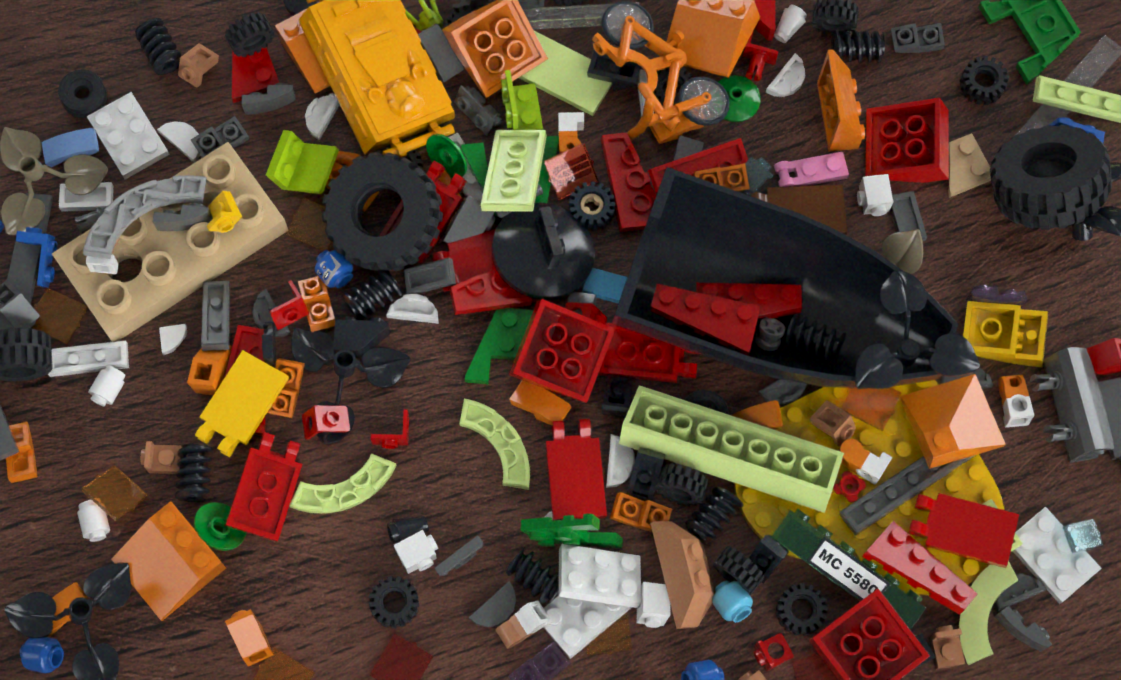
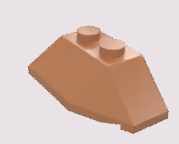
(684, 573)

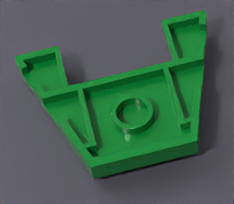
(1043, 23)
(476, 159)
(499, 342)
(570, 532)

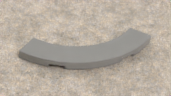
(134, 204)

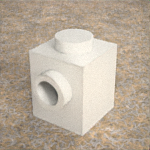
(875, 195)
(417, 551)
(654, 605)

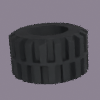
(24, 354)

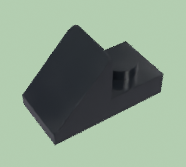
(605, 69)
(617, 395)
(645, 474)
(768, 555)

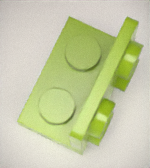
(520, 105)
(301, 164)

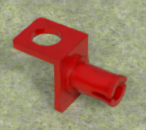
(759, 56)

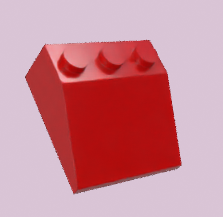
(908, 141)
(562, 351)
(869, 642)

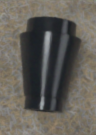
(405, 527)

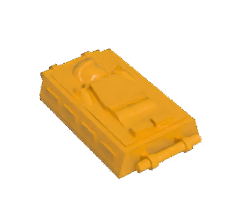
(378, 72)

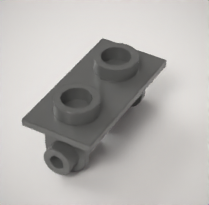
(471, 104)

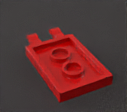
(449, 205)
(469, 256)
(645, 358)
(575, 473)
(265, 490)
(966, 528)

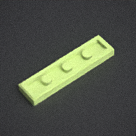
(1077, 98)

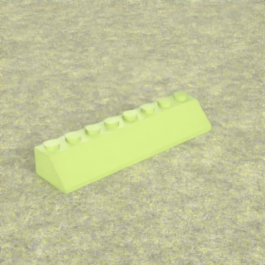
(732, 448)

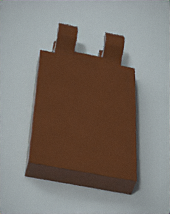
(816, 202)

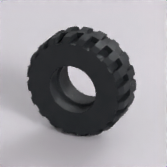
(349, 196)
(1046, 203)

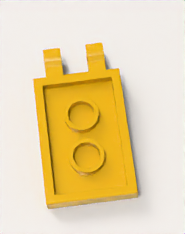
(241, 402)

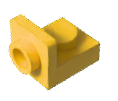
(224, 213)

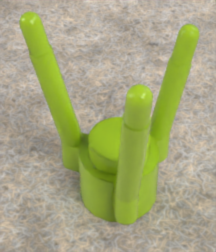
(427, 17)

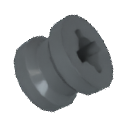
(769, 334)

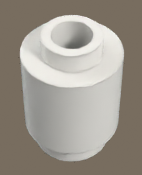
(107, 386)
(93, 521)

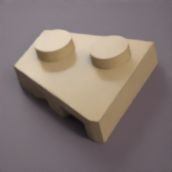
(966, 165)

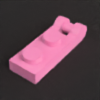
(812, 170)

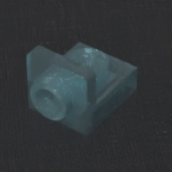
(757, 172)
(1082, 536)

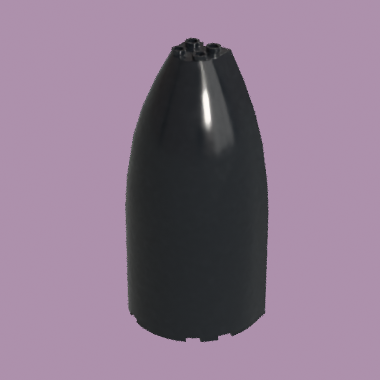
(730, 237)

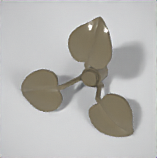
(20, 153)
(904, 250)

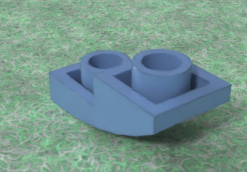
(70, 144)

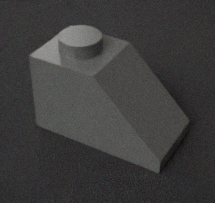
(468, 221)
(16, 307)

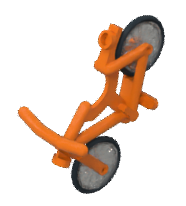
(699, 98)

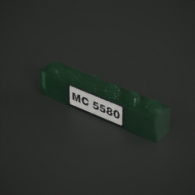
(842, 566)

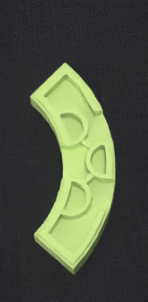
(503, 438)
(345, 494)
(975, 617)

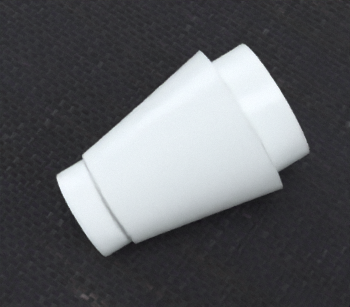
(789, 23)

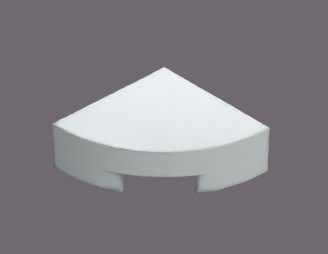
(172, 337)

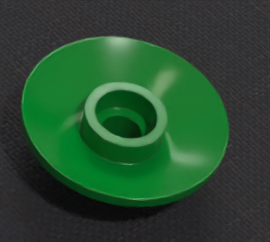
(745, 105)
(447, 154)
(210, 520)

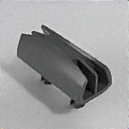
(1077, 403)

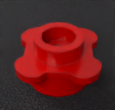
(856, 483)

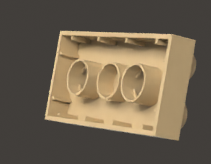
(175, 260)

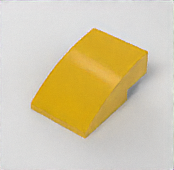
(1006, 332)

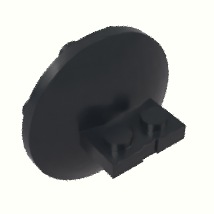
(543, 252)

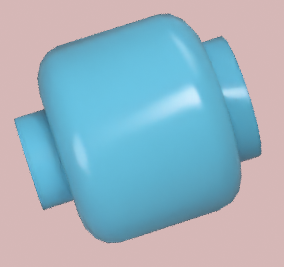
(732, 601)

